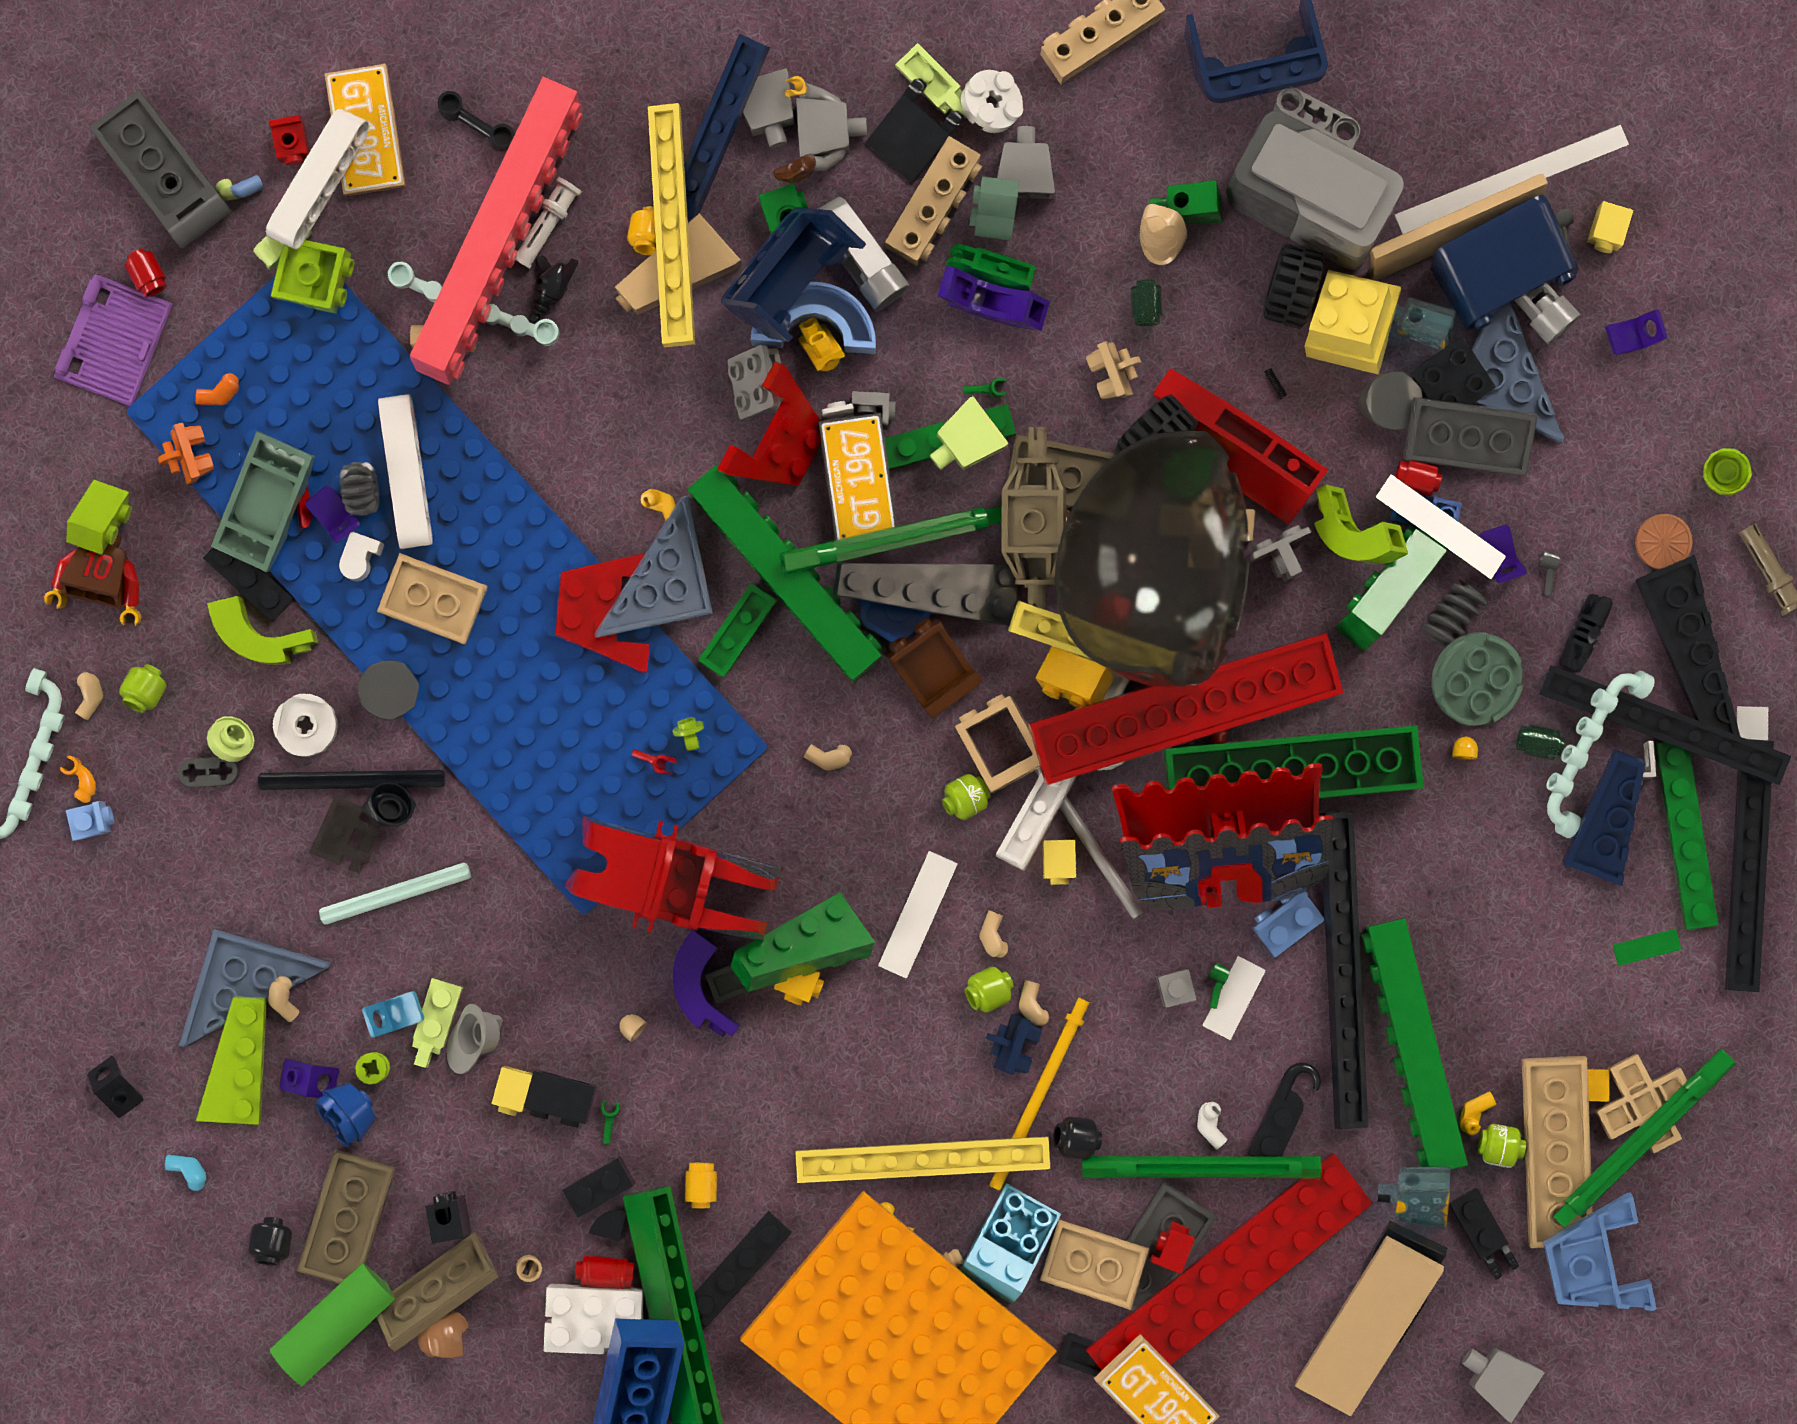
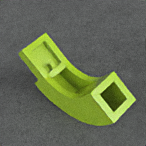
(1340, 534)
(235, 630)

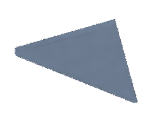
(1513, 371)
(666, 582)
(243, 969)

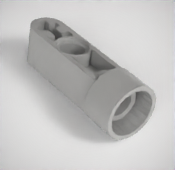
(869, 267)
(1550, 315)

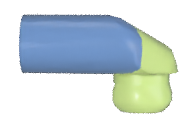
(240, 190)

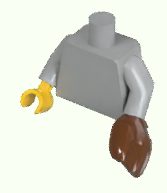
(821, 131)

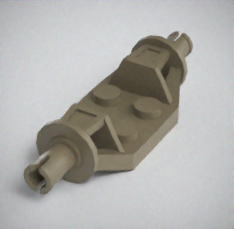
(1034, 517)

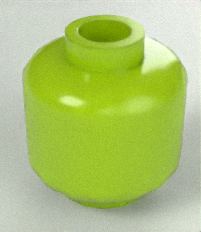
(142, 688)
(989, 989)

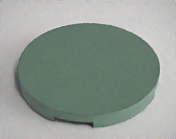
(1477, 679)

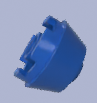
(346, 1112)

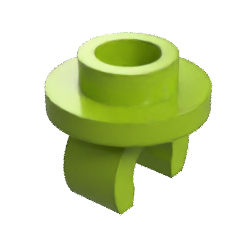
(688, 729)

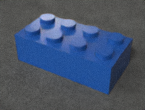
(640, 1372)

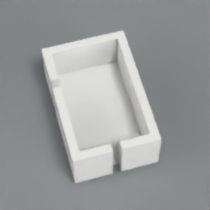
(586, 1316)

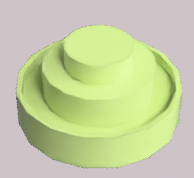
(230, 739)

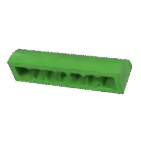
(332, 1324)

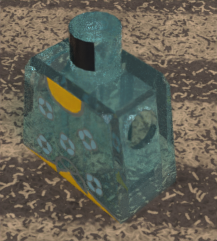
(1433, 329)
(1419, 1195)

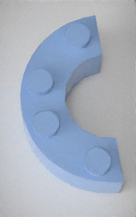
(831, 306)

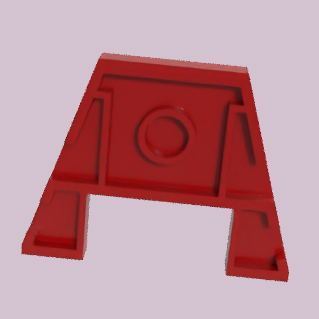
(788, 441)
(584, 602)

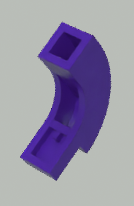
(993, 302)
(688, 988)

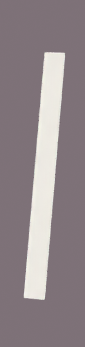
(1546, 164)

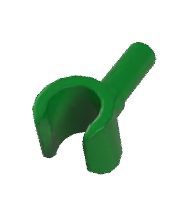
(986, 388)
(1219, 974)
(609, 1121)

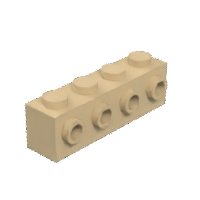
(1098, 35)
(933, 201)

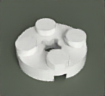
(1003, 89)
(291, 736)

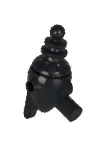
(550, 285)

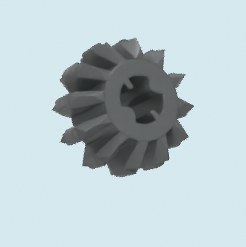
(359, 488)

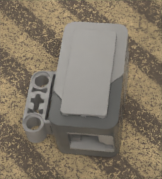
(1313, 182)

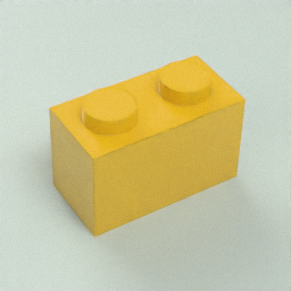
(1073, 678)

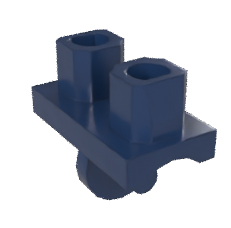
(1009, 1044)

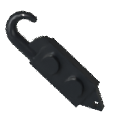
(1282, 1114)

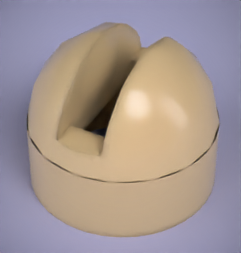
(632, 1026)
(534, 1270)

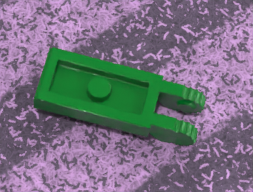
(992, 267)

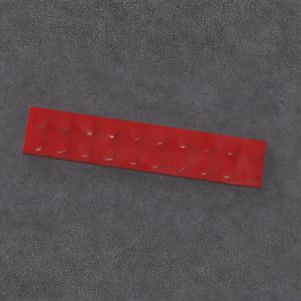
(1170, 716)
(1239, 1266)

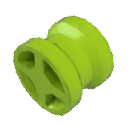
(377, 1069)

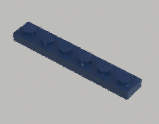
(721, 120)

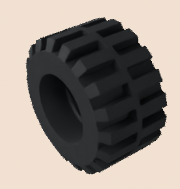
(1293, 286)
(1162, 417)

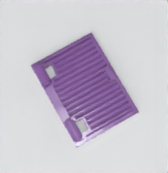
(113, 340)

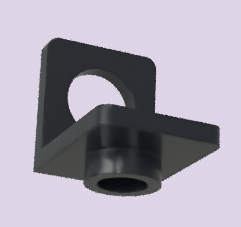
(114, 1089)

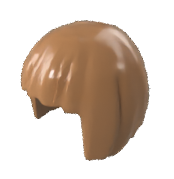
(444, 1337)

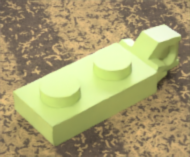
(941, 88)
(438, 1017)

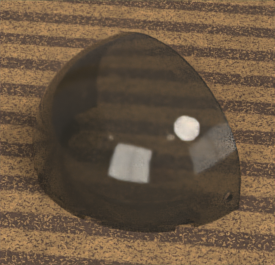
(1156, 561)

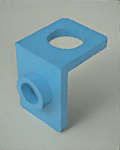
(395, 1014)

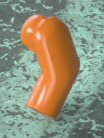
(221, 394)

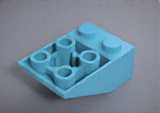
(1009, 1244)

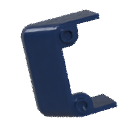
(1300, 65)
(786, 266)

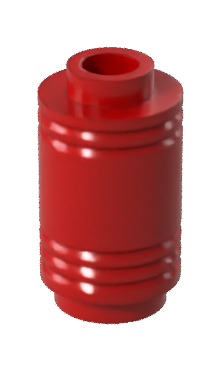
(604, 1272)

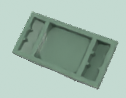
(263, 501)

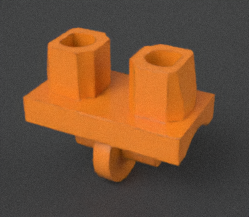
(183, 440)

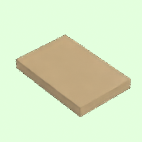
(432, 599)
(1095, 1264)

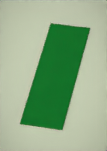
(1647, 947)

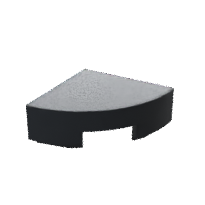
(610, 1224)

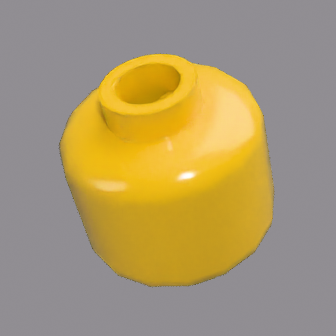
(642, 231)

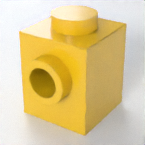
(801, 988)

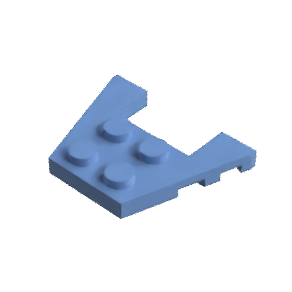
(1583, 1263)

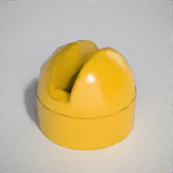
(1465, 748)

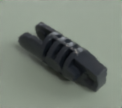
(1587, 629)

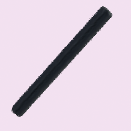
(350, 779)

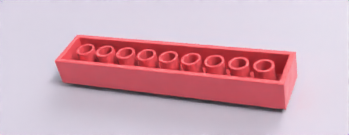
(496, 232)

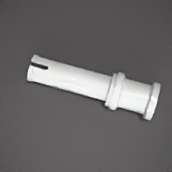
(554, 209)

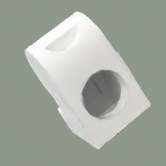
(356, 556)

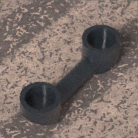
(451, 108)

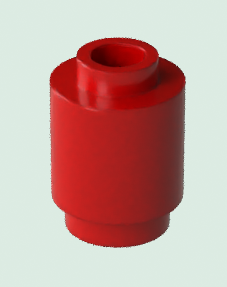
(145, 272)
(1419, 476)

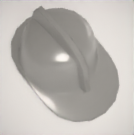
(472, 1036)

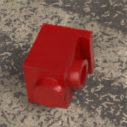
(287, 127)
(1173, 1247)

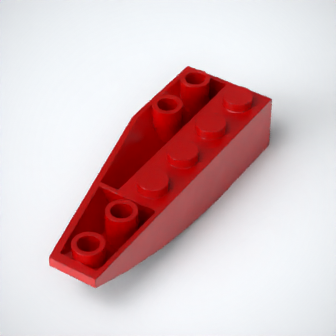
(1266, 465)

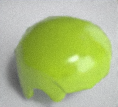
(1727, 472)

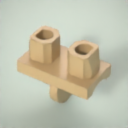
(1108, 358)

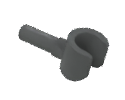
(1564, 219)
(1551, 562)

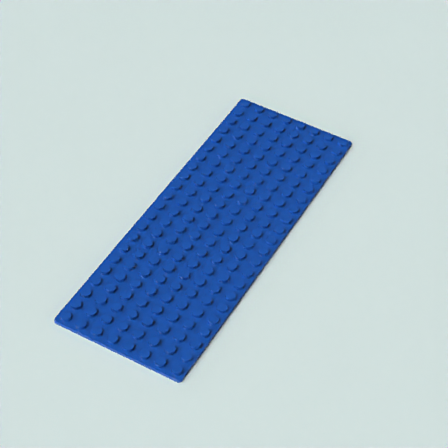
(516, 710)

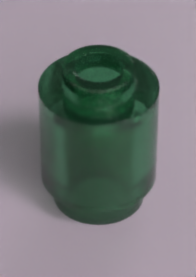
(1146, 303)
(1540, 741)

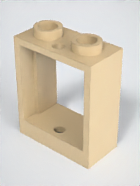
(1013, 773)

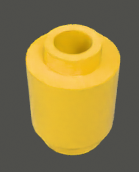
(701, 1184)

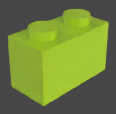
(98, 517)

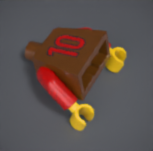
(98, 579)

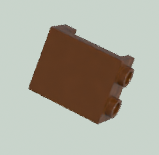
(932, 666)

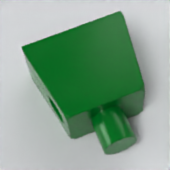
(1202, 198)

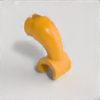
(86, 784)

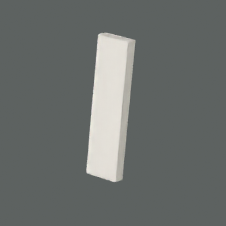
(917, 914)

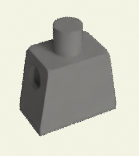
(769, 108)
(1029, 164)
(1502, 1380)

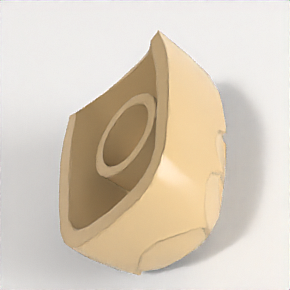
(1162, 234)

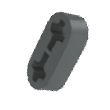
(208, 780)

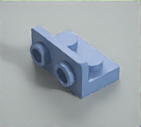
(1287, 923)

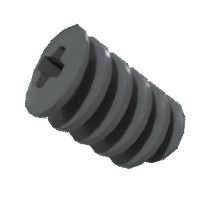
(1453, 614)

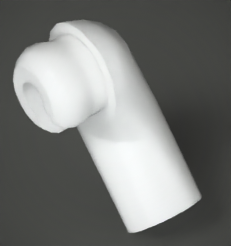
(1207, 1124)

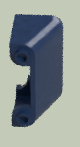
(1503, 261)

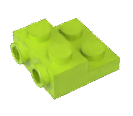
(313, 276)

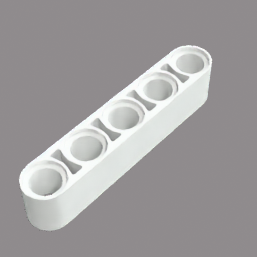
(317, 178)
(405, 471)

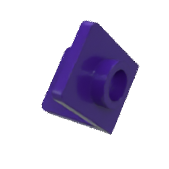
(1633, 335)
(331, 513)
(1502, 540)
(302, 1078)

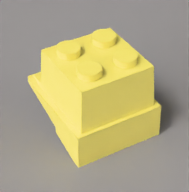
(1352, 322)

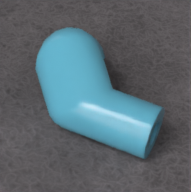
(190, 1169)

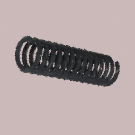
(1283, 392)

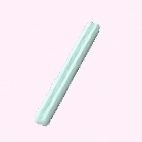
(395, 893)

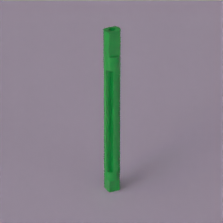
(889, 539)
(1645, 1137)
(1201, 1167)

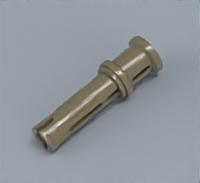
(1778, 582)

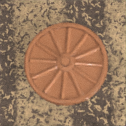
(1663, 540)

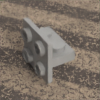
(747, 376)
(1284, 560)

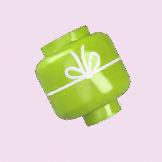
(966, 796)
(1501, 1145)

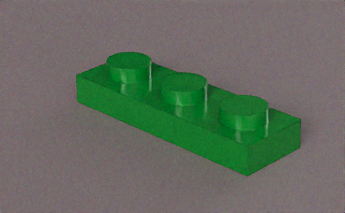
(737, 630)

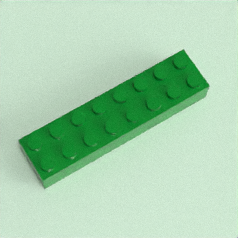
(799, 591)
(1350, 761)

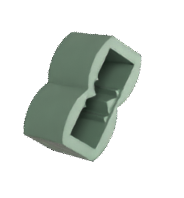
(995, 209)

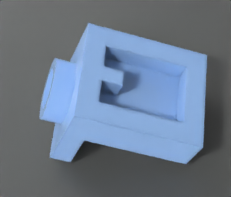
(90, 820)

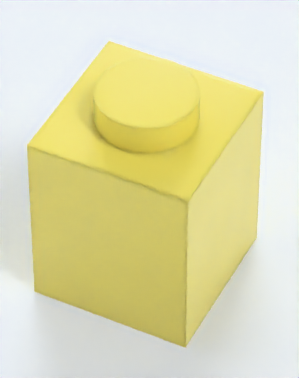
(1609, 227)
(1059, 861)
(511, 1090)

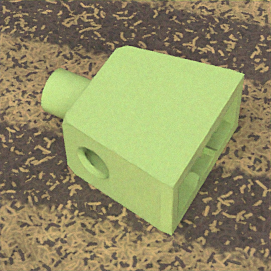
(968, 437)

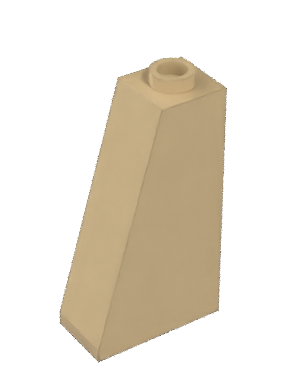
(708, 261)

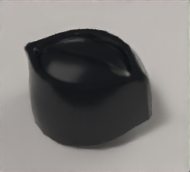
(389, 805)

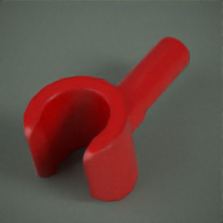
(657, 762)

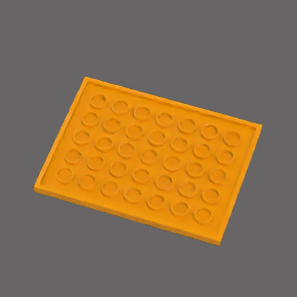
(894, 1330)

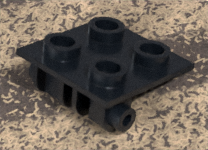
(1453, 375)

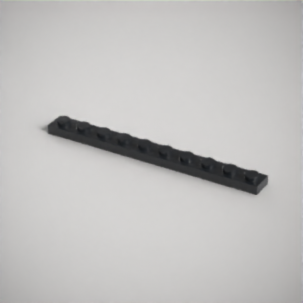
(1345, 977)

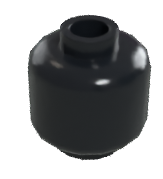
(1077, 1138)
(270, 1241)

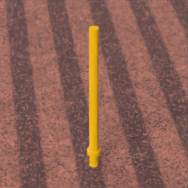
(1042, 1087)

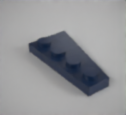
(1606, 826)

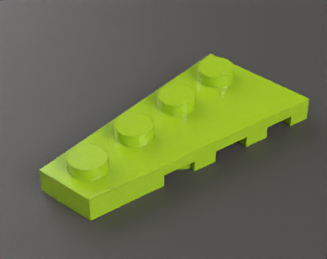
(237, 1070)

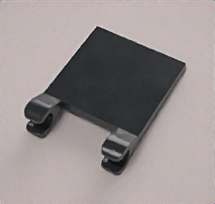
(909, 135)

